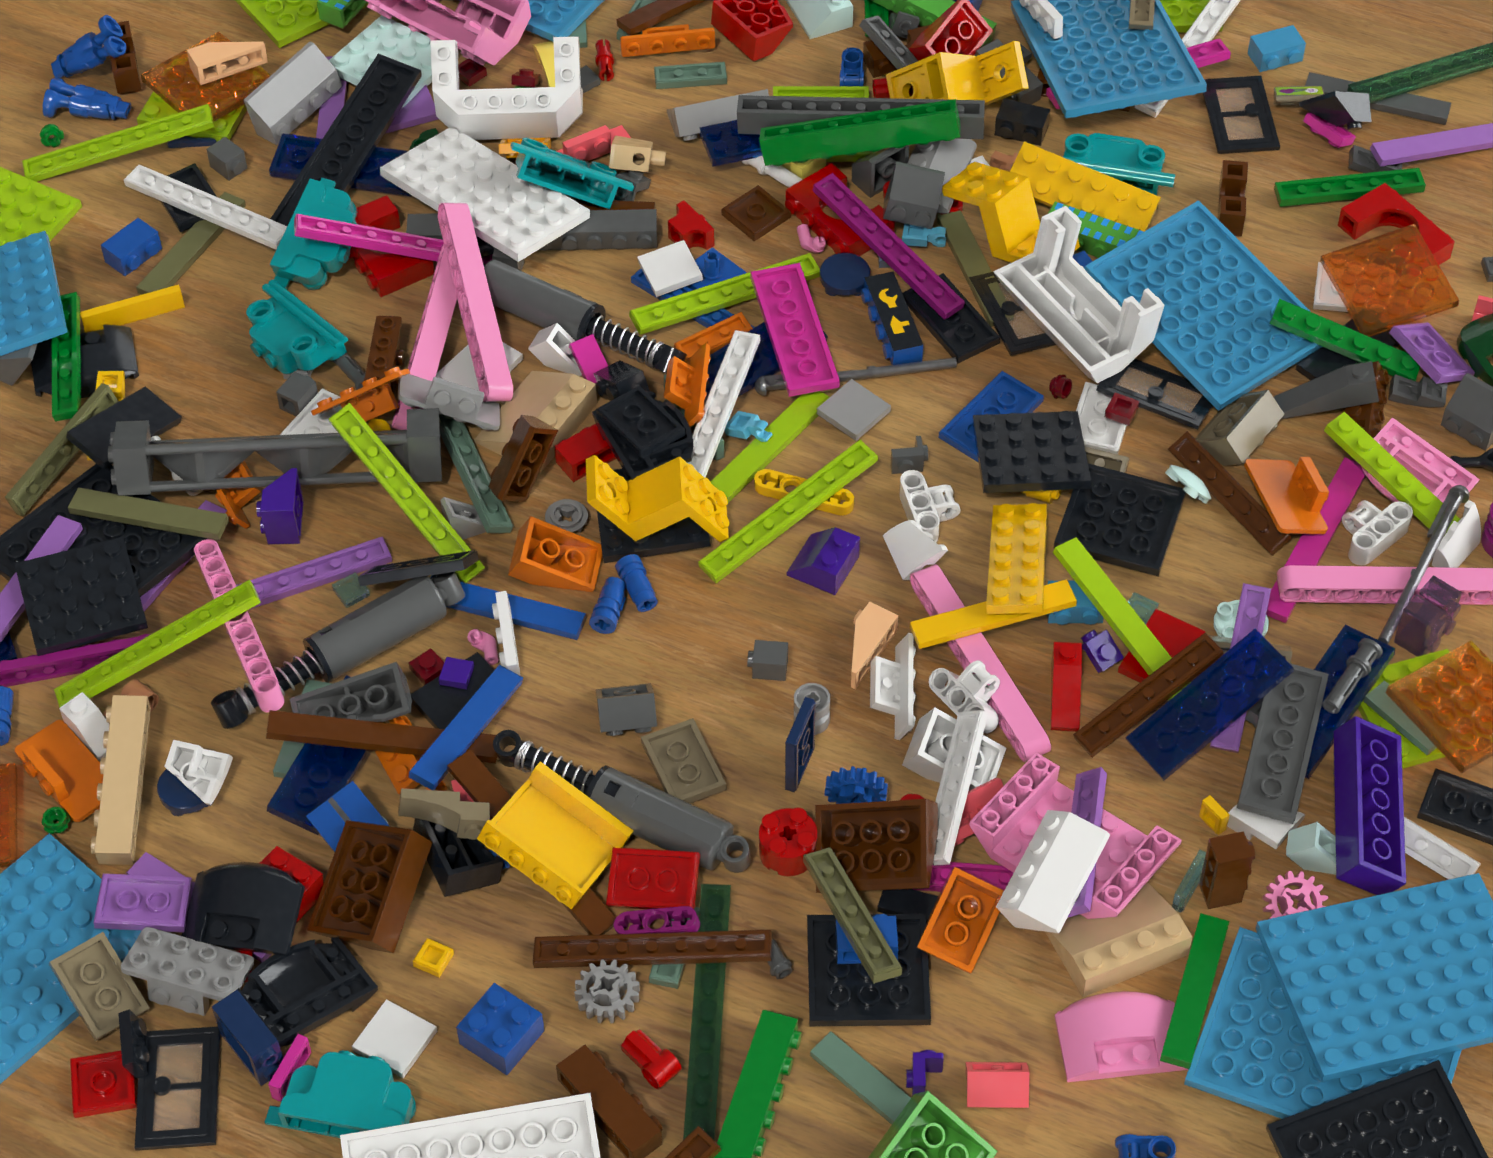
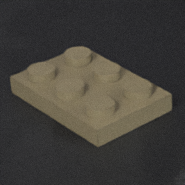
(683, 762)
(97, 985)

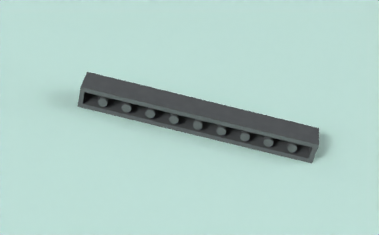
(769, 111)
(601, 231)

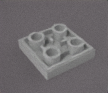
(853, 409)

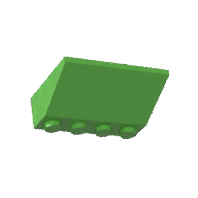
(931, 1131)

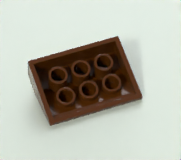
(881, 842)
(370, 885)

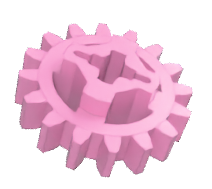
(1285, 896)

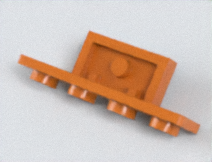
(667, 40)
(687, 384)
(369, 401)
(236, 498)
(399, 764)

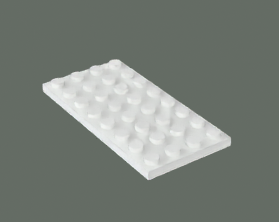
(503, 208)
(528, 1130)

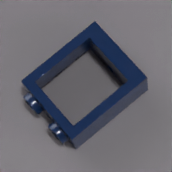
(248, 1036)

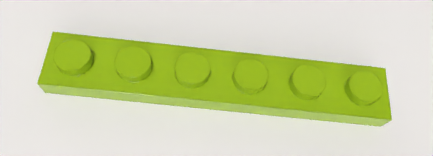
(1385, 468)

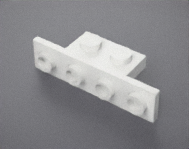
(893, 685)

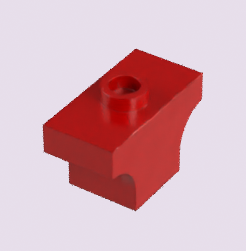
(690, 227)

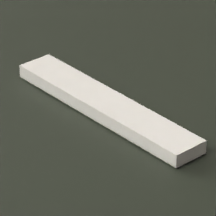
(957, 780)

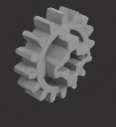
(608, 988)

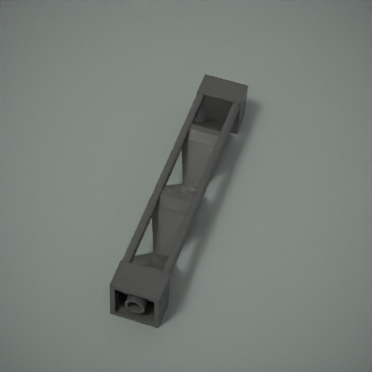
(207, 461)

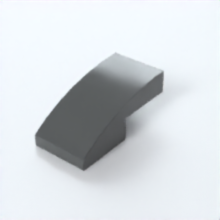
(1364, 161)
(1421, 394)

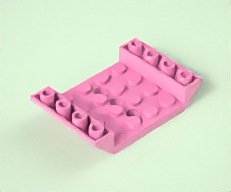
(1017, 810)

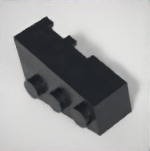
(458, 862)

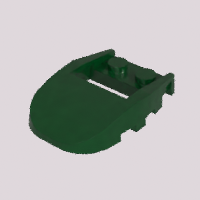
(1476, 345)

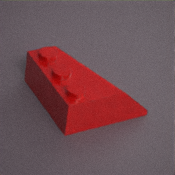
(752, 24)

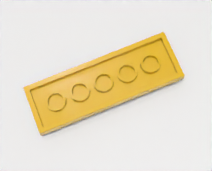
(1083, 188)
(1017, 559)

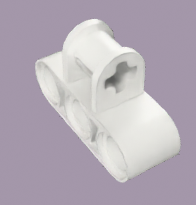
(926, 504)
(1375, 529)
(968, 686)

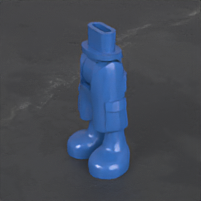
(88, 49)
(83, 102)

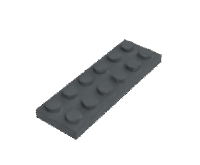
(1283, 745)

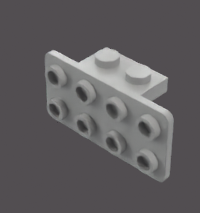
(452, 400)
(184, 970)

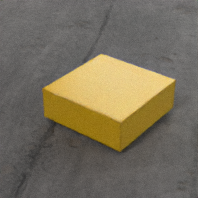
(1214, 815)
(433, 957)

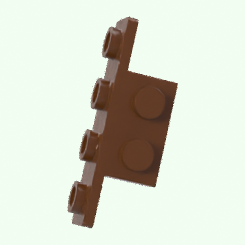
(385, 348)
(1371, 414)

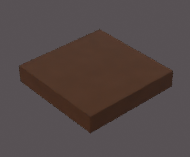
(756, 213)

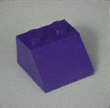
(282, 509)
(826, 559)

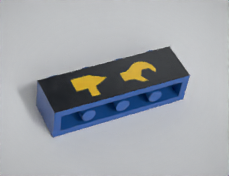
(892, 319)

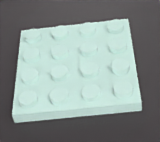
(390, 40)

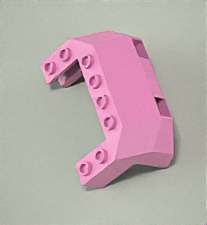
(481, 27)

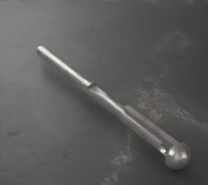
(776, 382)
(1457, 495)

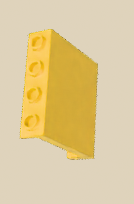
(555, 835)

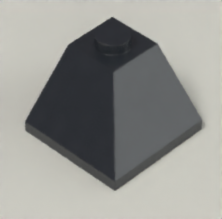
(1341, 108)

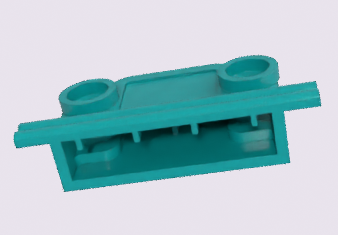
(1120, 158)
(567, 174)
(311, 259)
(291, 333)
(343, 1097)

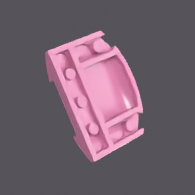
(1422, 460)
(1114, 1035)

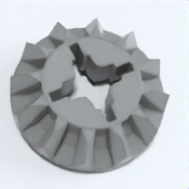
(567, 508)

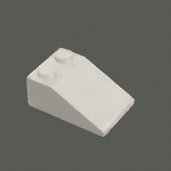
(931, 746)

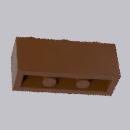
(1226, 869)

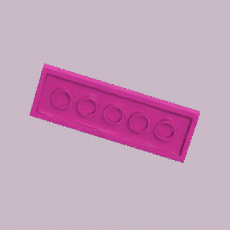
(794, 329)

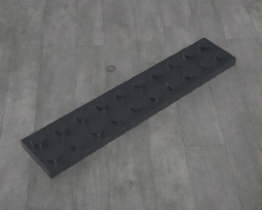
(355, 130)

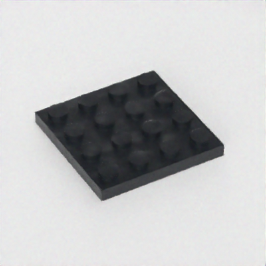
(1031, 452)
(1123, 519)
(674, 538)
(80, 596)
(845, 991)

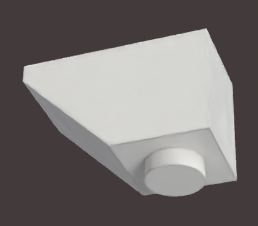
(553, 349)
(86, 722)

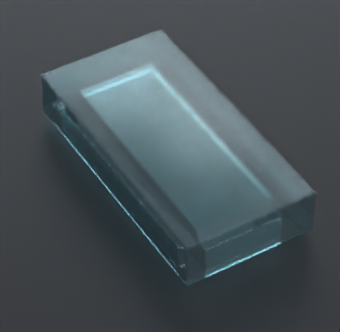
(1189, 883)

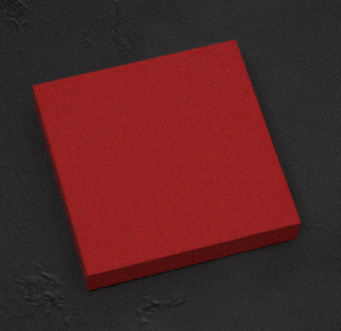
(101, 1085)

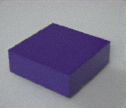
(456, 673)

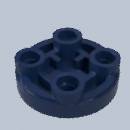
(844, 274)
(177, 796)

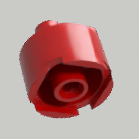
(784, 840)

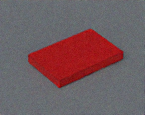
(1172, 635)
(652, 878)

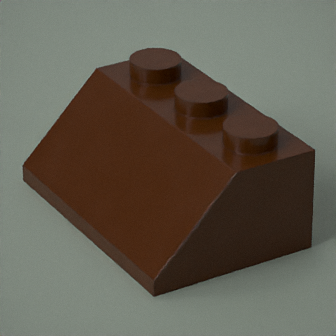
(522, 459)

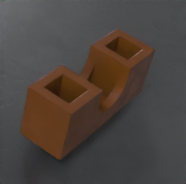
(877, 62)
(125, 67)
(1232, 196)

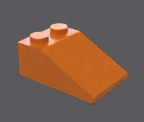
(555, 557)
(961, 920)

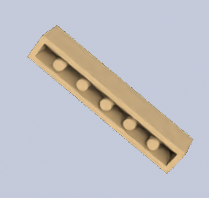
(122, 780)

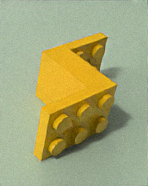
(962, 76)
(1005, 208)
(657, 498)

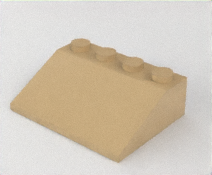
(552, 397)
(1124, 946)

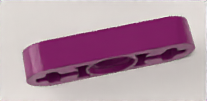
(644, 918)

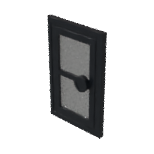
(1240, 115)
(1017, 333)
(1159, 393)
(181, 1089)

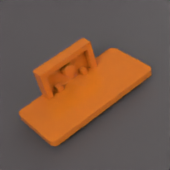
(1290, 493)
(63, 769)

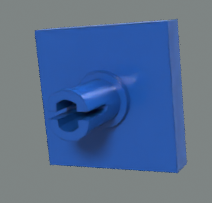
(715, 268)

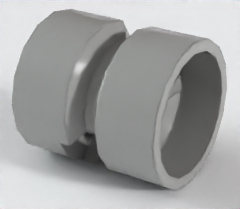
(822, 707)

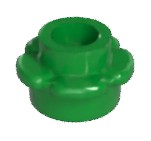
(49, 130)
(52, 815)

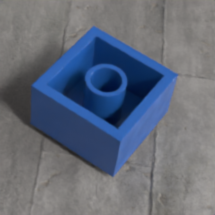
(500, 1028)

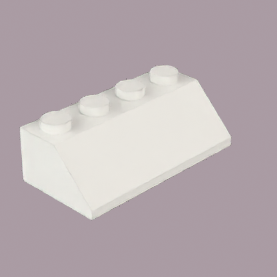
(1052, 872)

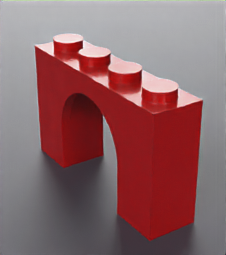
(809, 206)
(1388, 208)
(386, 271)

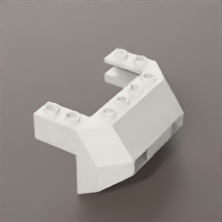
(508, 111)
(1074, 307)

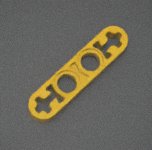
(785, 480)

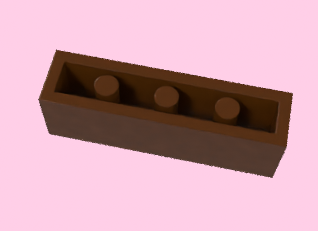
(614, 1109)

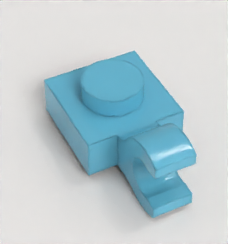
(921, 236)
(747, 424)

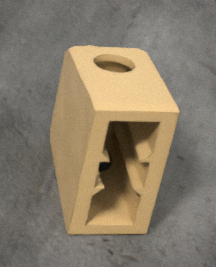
(624, 154)

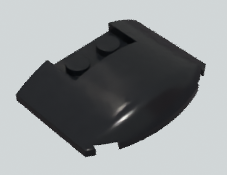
(99, 351)
(631, 462)
(244, 908)
(307, 988)

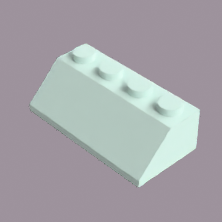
(822, 16)

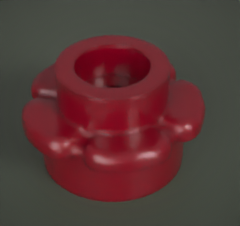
(1060, 386)

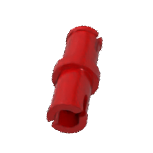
(604, 60)

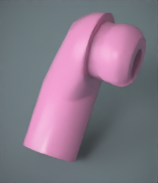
(809, 243)
(485, 643)

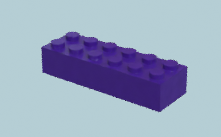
(1369, 807)

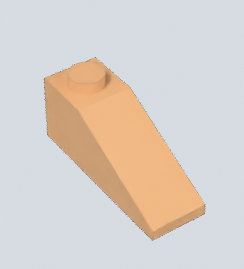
(224, 59)
(872, 634)

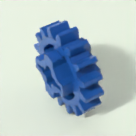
(855, 786)

